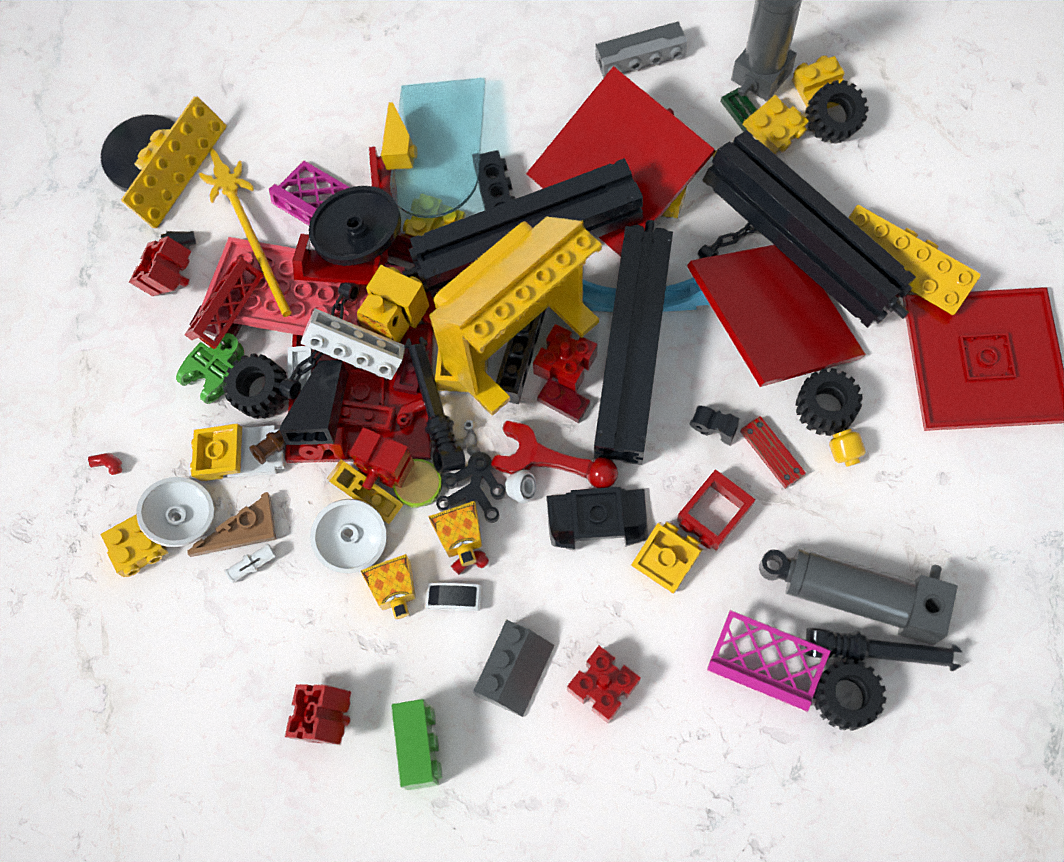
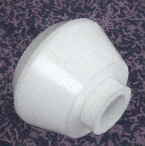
(521, 486)

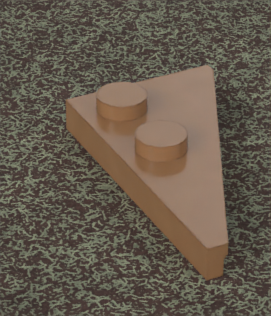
(248, 527)

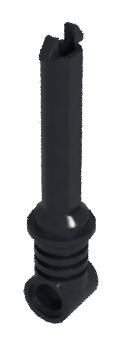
(447, 454)
(859, 648)

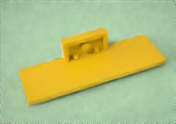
(172, 161)
(938, 276)

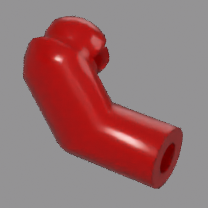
(409, 411)
(108, 460)
(481, 561)

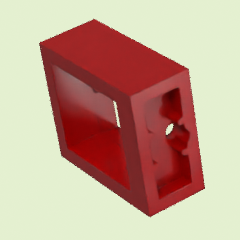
(729, 491)

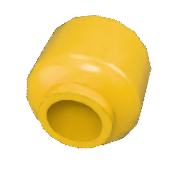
(847, 447)

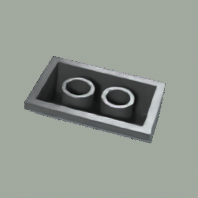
(513, 668)

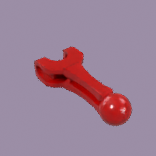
(599, 472)

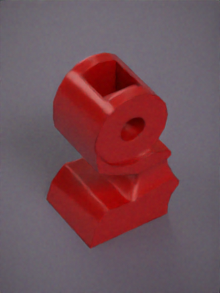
(316, 451)

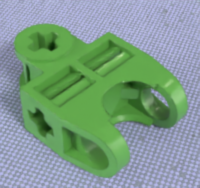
(218, 359)

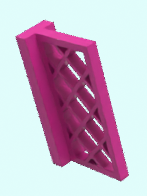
(296, 206)
(760, 682)

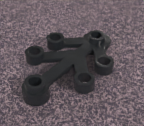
(473, 490)

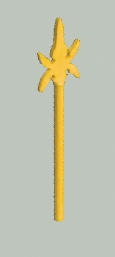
(227, 183)

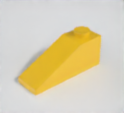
(397, 145)
(351, 482)

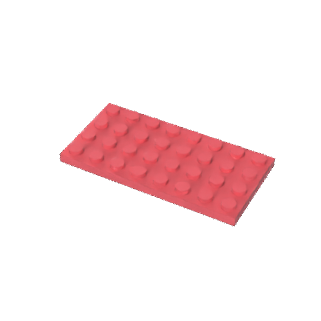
(301, 296)

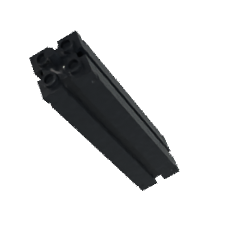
(600, 198)
(809, 230)
(633, 344)

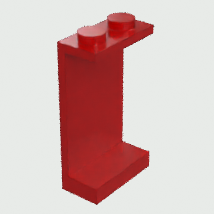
(311, 267)

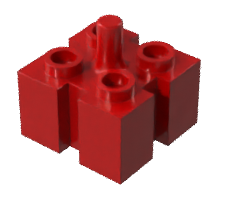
(161, 267)
(565, 358)
(381, 458)
(603, 684)
(319, 714)

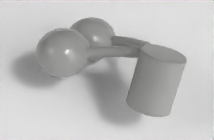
(472, 449)

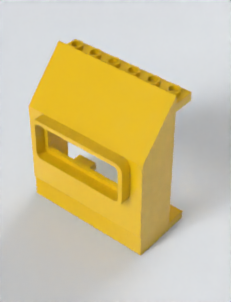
(508, 291)

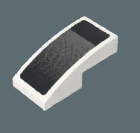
(453, 596)

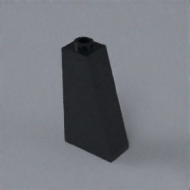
(318, 406)

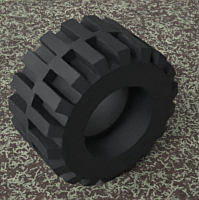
(848, 99)
(241, 379)
(837, 386)
(867, 683)

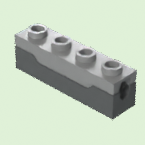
(642, 49)

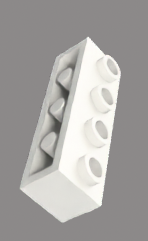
(352, 344)

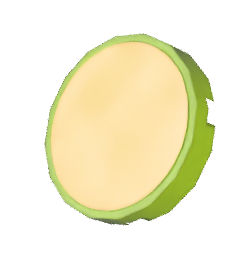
(420, 486)

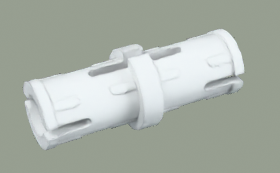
(235, 571)

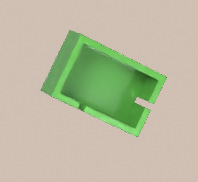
(416, 744)

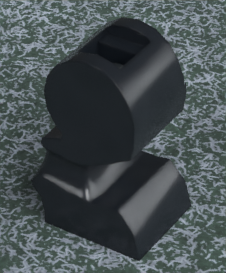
(709, 421)

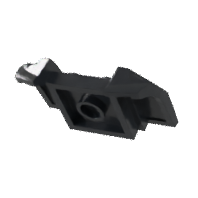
(597, 515)

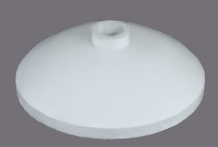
(175, 498)
(351, 552)

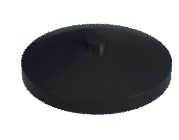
(124, 144)
(355, 225)

